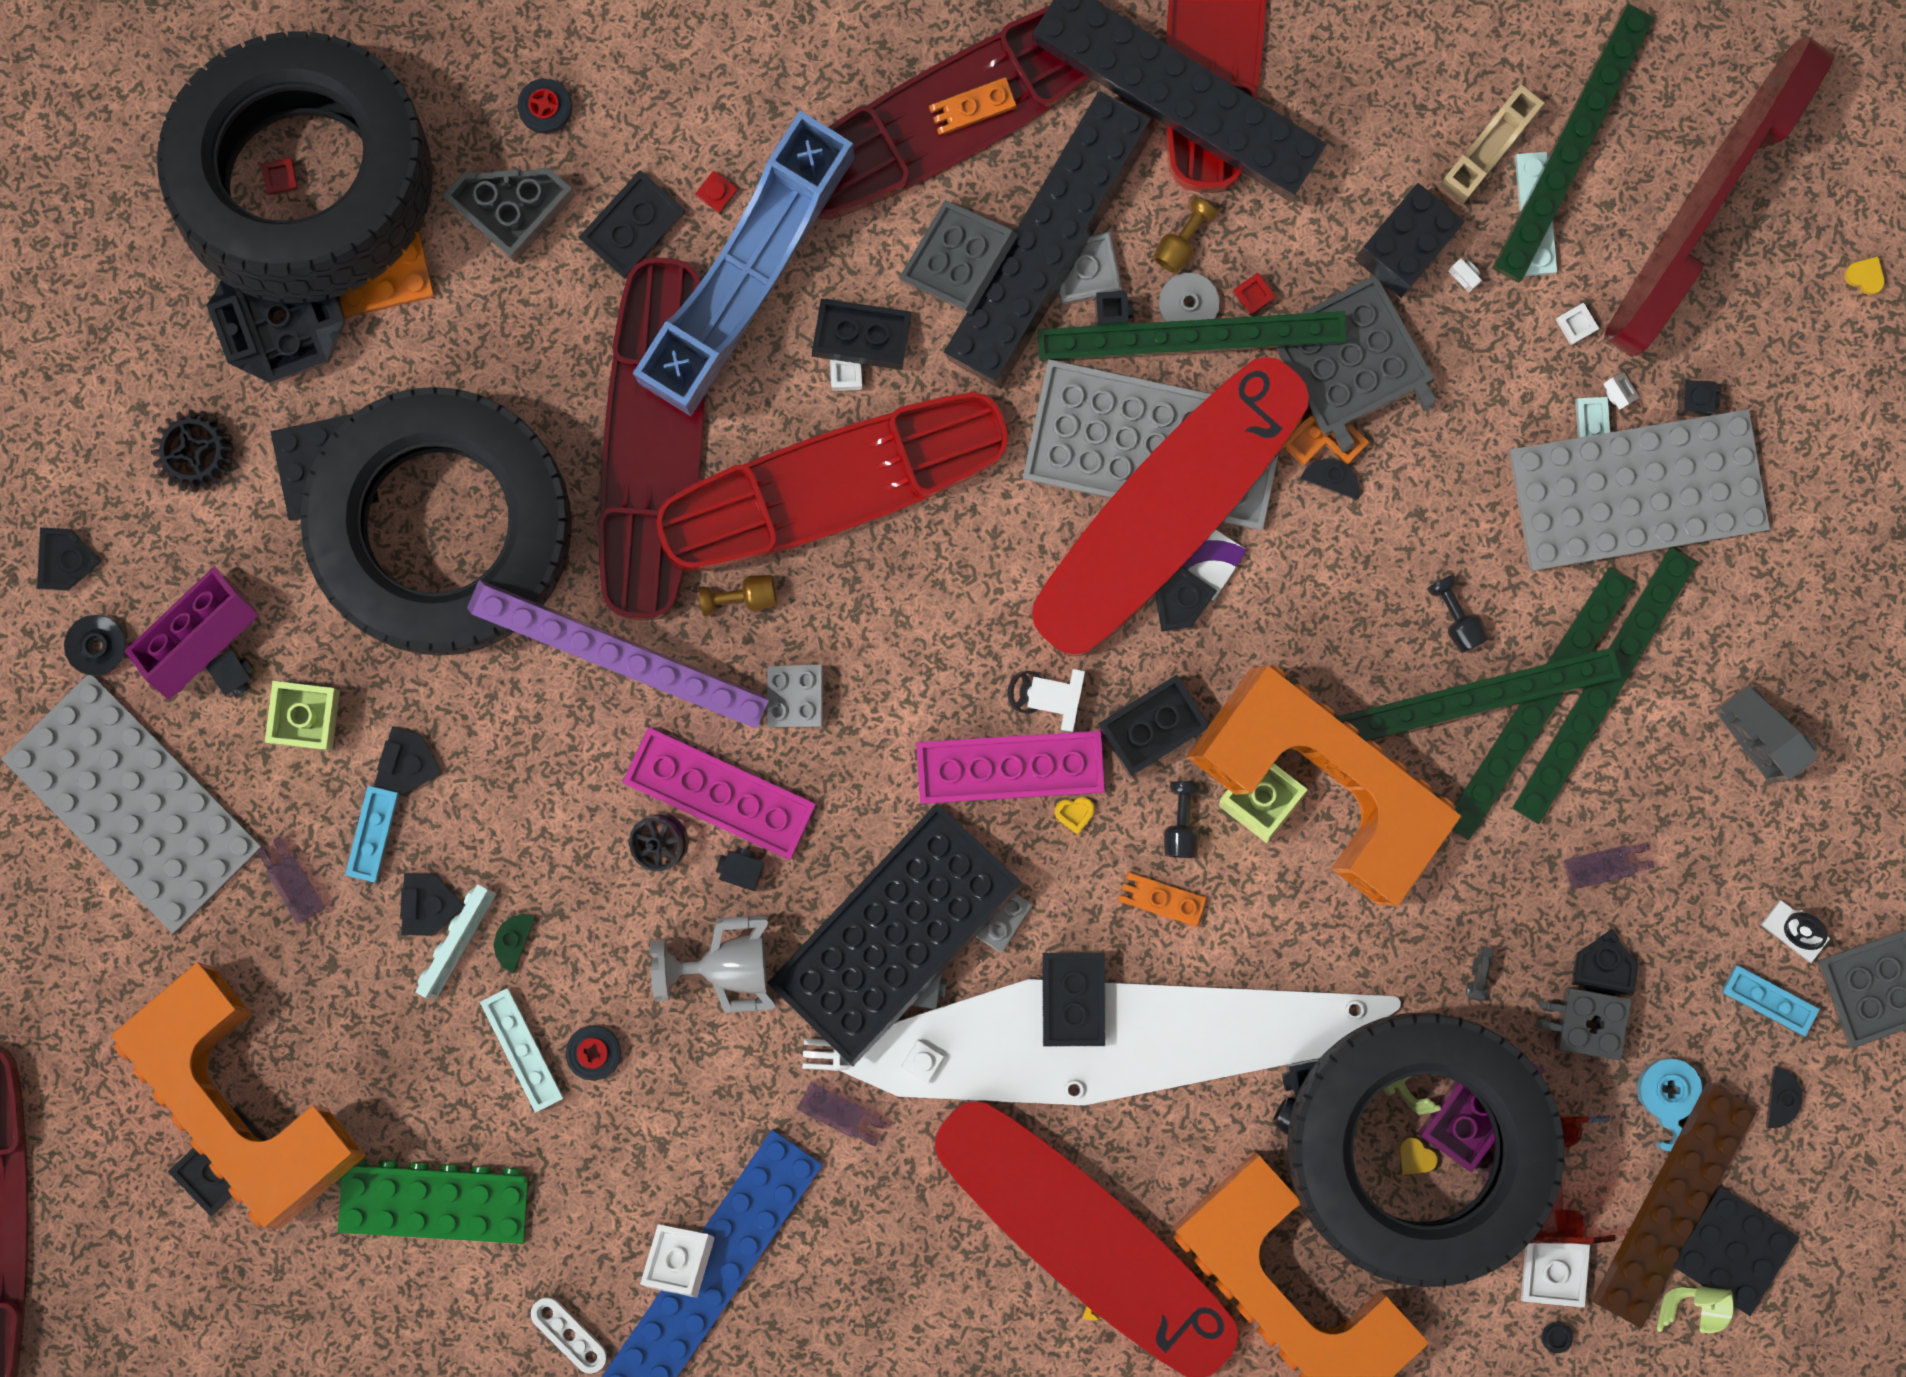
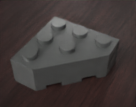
(510, 205)
(1766, 735)

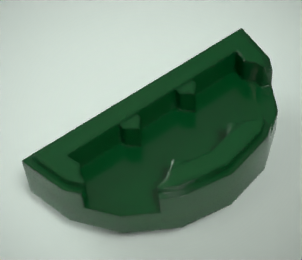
(511, 940)

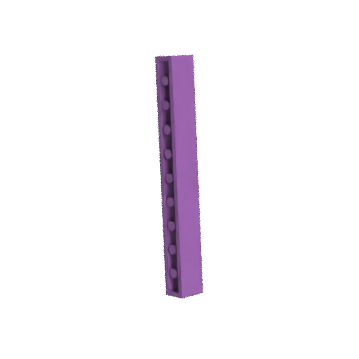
(617, 654)

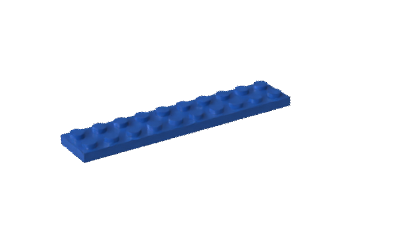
(741, 1231)

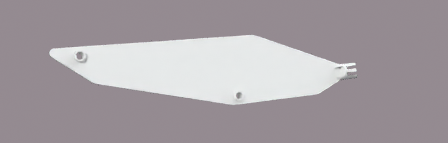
(1152, 1042)

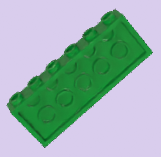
(434, 1202)

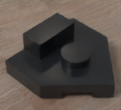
(63, 559)
(1182, 600)
(405, 762)
(426, 904)
(1605, 967)

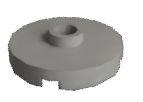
(1188, 286)

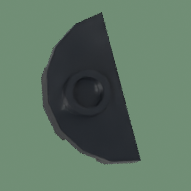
(1332, 476)
(1784, 1098)

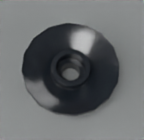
(80, 640)

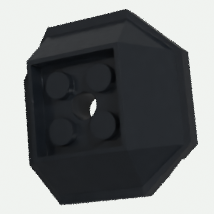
(271, 349)

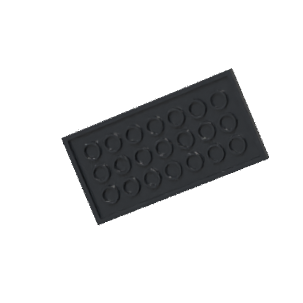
(895, 934)

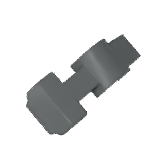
(1480, 970)

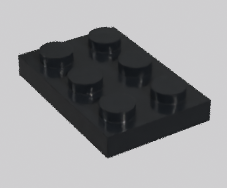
(632, 224)
(861, 334)
(1073, 999)
(198, 1179)

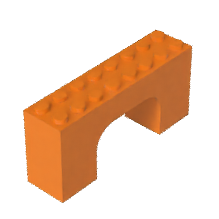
(1399, 814)
(171, 1052)
(1227, 1238)

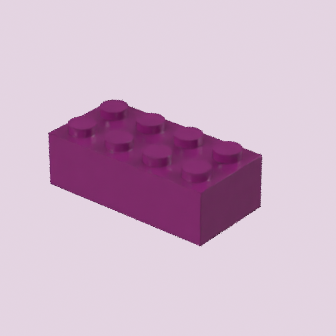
(191, 633)
(1461, 1127)

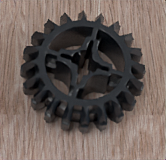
(178, 455)

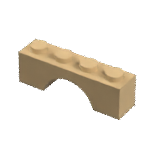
(1492, 144)

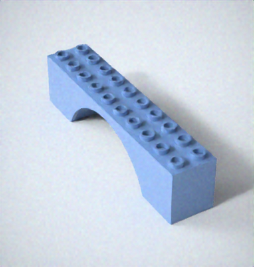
(777, 219)

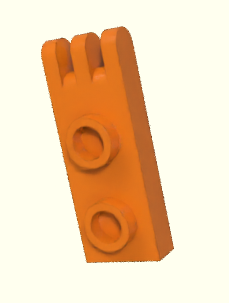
(973, 106)
(1163, 900)

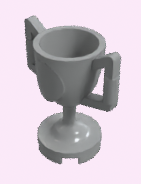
(728, 965)

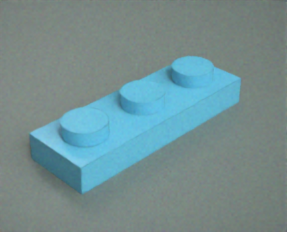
(372, 834)
(1770, 1000)

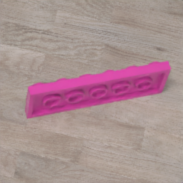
(1010, 767)
(719, 793)

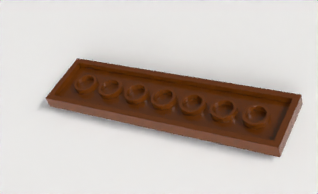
(1674, 1204)

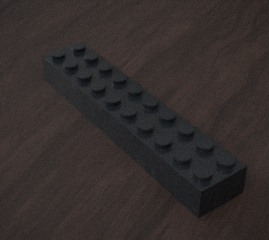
(1180, 93)
(1050, 239)

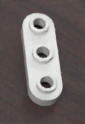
(573, 1349)

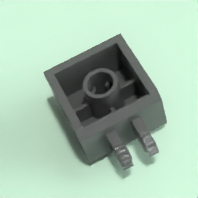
(1581, 1006)

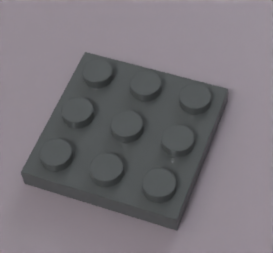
(958, 256)
(1868, 988)

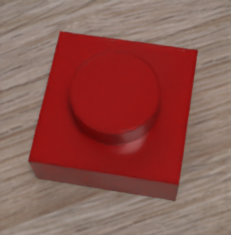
(279, 176)
(716, 192)
(1253, 294)

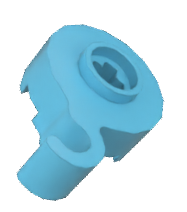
(1656, 1102)

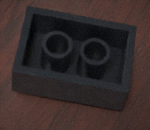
(1409, 240)
(1153, 725)

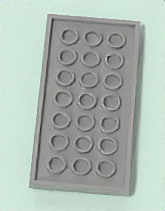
(1104, 425)
(1639, 490)
(132, 803)

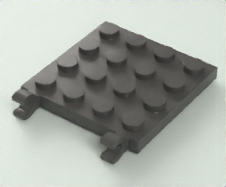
(1368, 370)

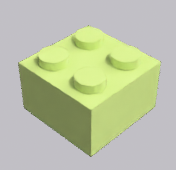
(302, 716)
(1268, 805)

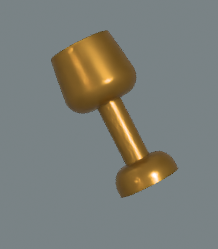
(1175, 250)
(756, 592)

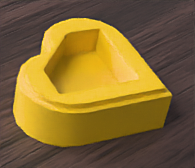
(1866, 275)
(1074, 814)
(1415, 1157)

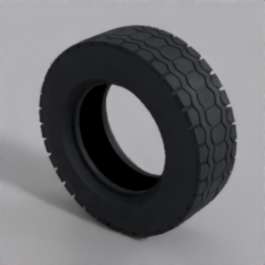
(277, 82)
(378, 442)
(1524, 1168)

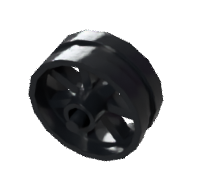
(658, 842)

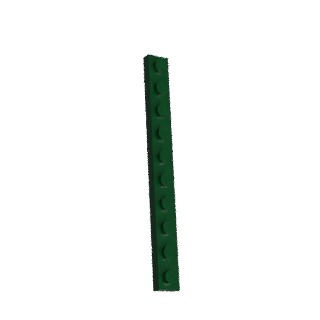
(1573, 143)
(1192, 336)
(1485, 695)
(1597, 699)
(1532, 715)

